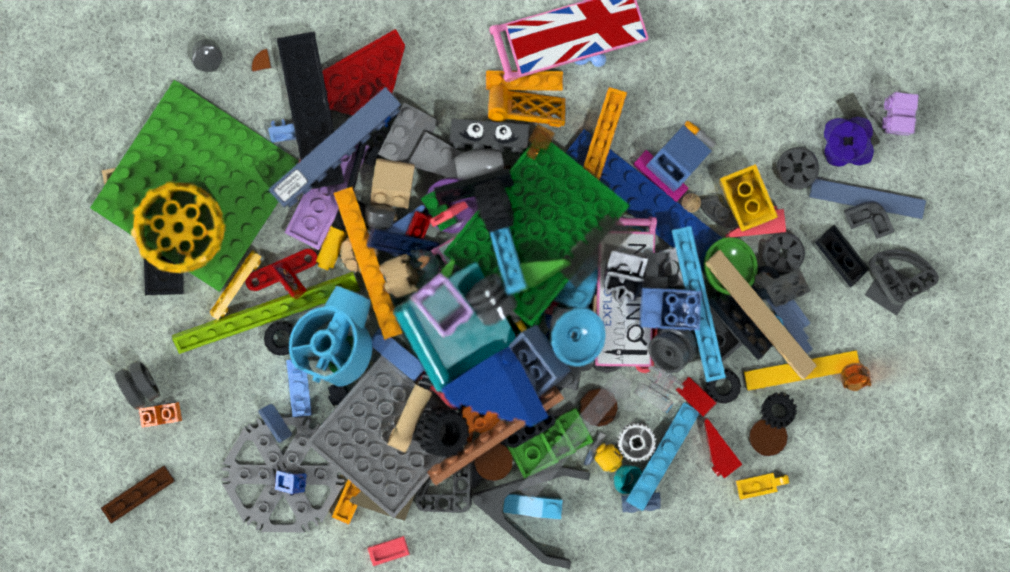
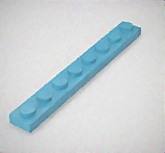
(693, 281)

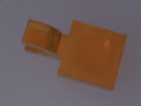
(540, 139)

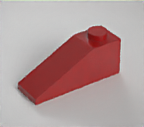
(720, 453)

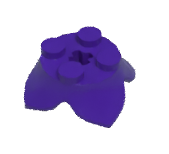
(862, 149)

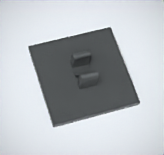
(878, 295)

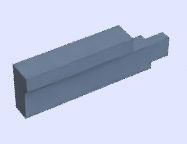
(794, 322)

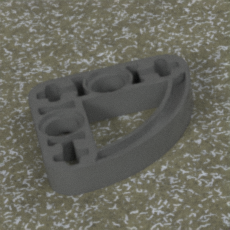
(902, 288)
(453, 500)

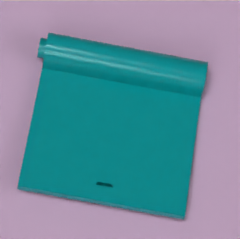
(463, 349)

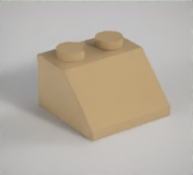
(392, 183)

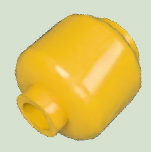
(608, 457)

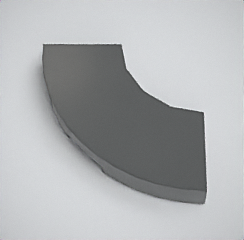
(718, 212)

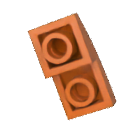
(160, 414)

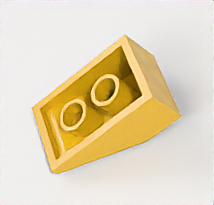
(748, 198)

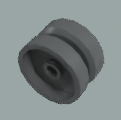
(673, 349)
(137, 384)

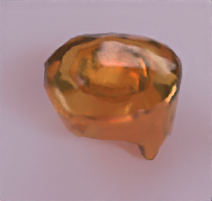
(855, 377)

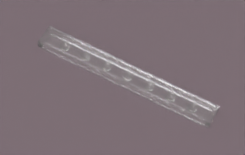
(574, 436)

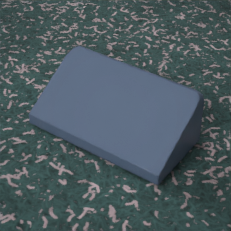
(275, 423)

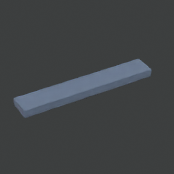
(856, 195)

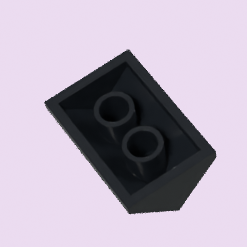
(840, 256)

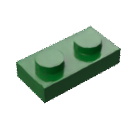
(434, 209)

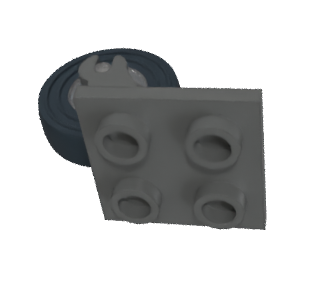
(779, 289)

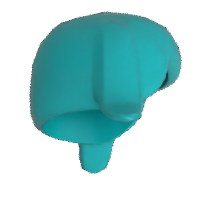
(622, 478)

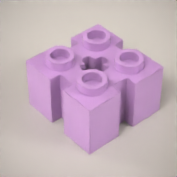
(900, 114)

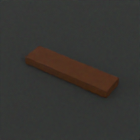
(137, 494)

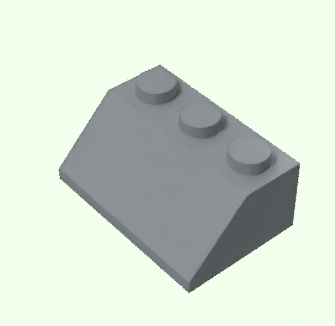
(406, 134)

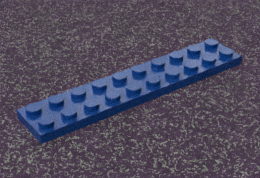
(646, 198)

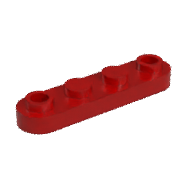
(295, 262)

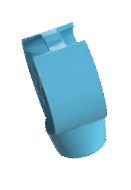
(344, 310)

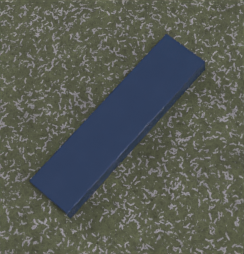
(398, 242)

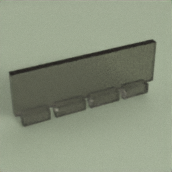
(600, 247)

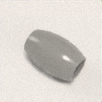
(478, 163)

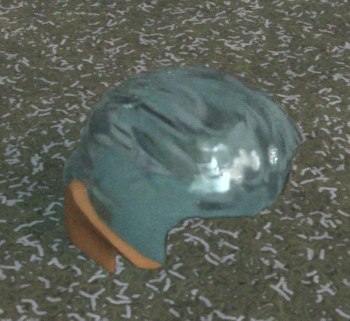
(426, 263)

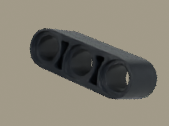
(525, 434)

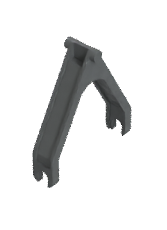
(491, 503)

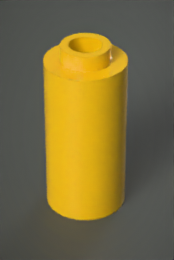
(331, 248)

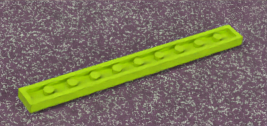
(261, 314)

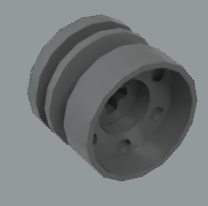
(491, 299)

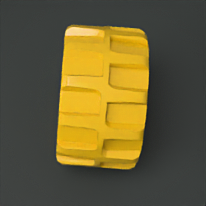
(166, 191)

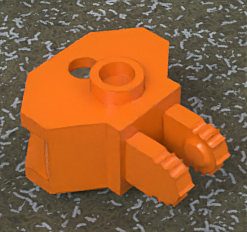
(479, 422)

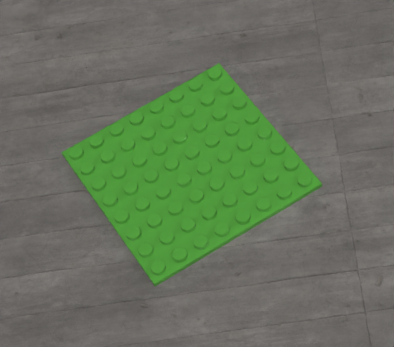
(202, 147)

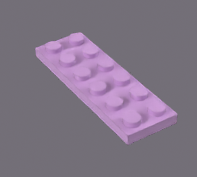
(319, 208)

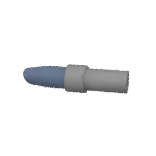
(592, 450)

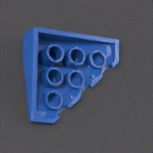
(498, 387)

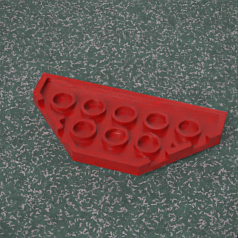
(364, 74)

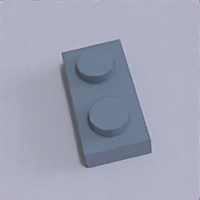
(653, 504)

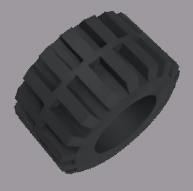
(494, 205)
(430, 432)

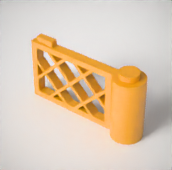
(502, 105)

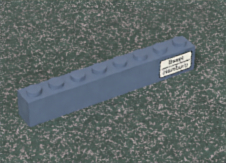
(335, 147)

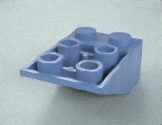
(678, 158)
(670, 308)

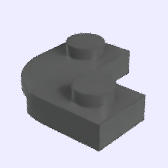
(870, 213)

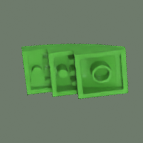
(533, 451)

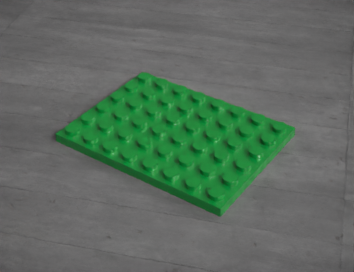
(553, 210)

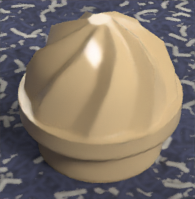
(691, 202)

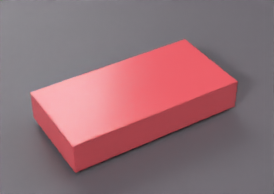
(388, 551)

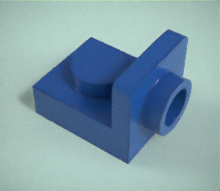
(290, 482)

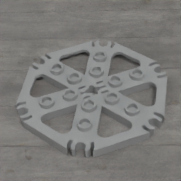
(265, 474)

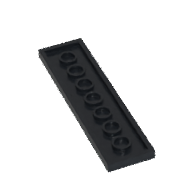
(307, 98)

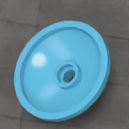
(587, 339)

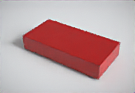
(696, 397)

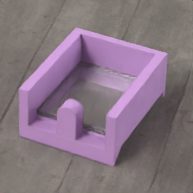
(442, 305)

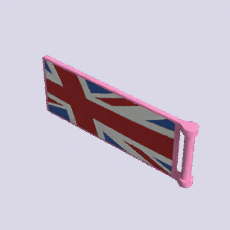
(569, 35)

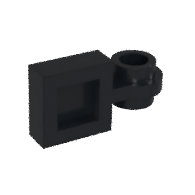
(372, 154)

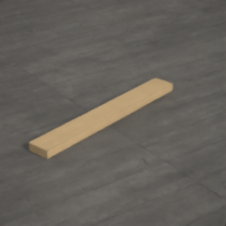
(760, 314)

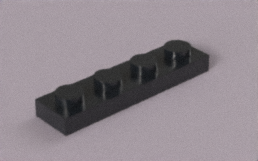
(466, 188)

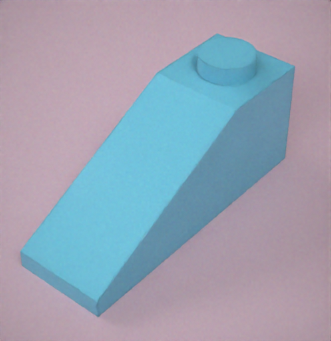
(540, 507)

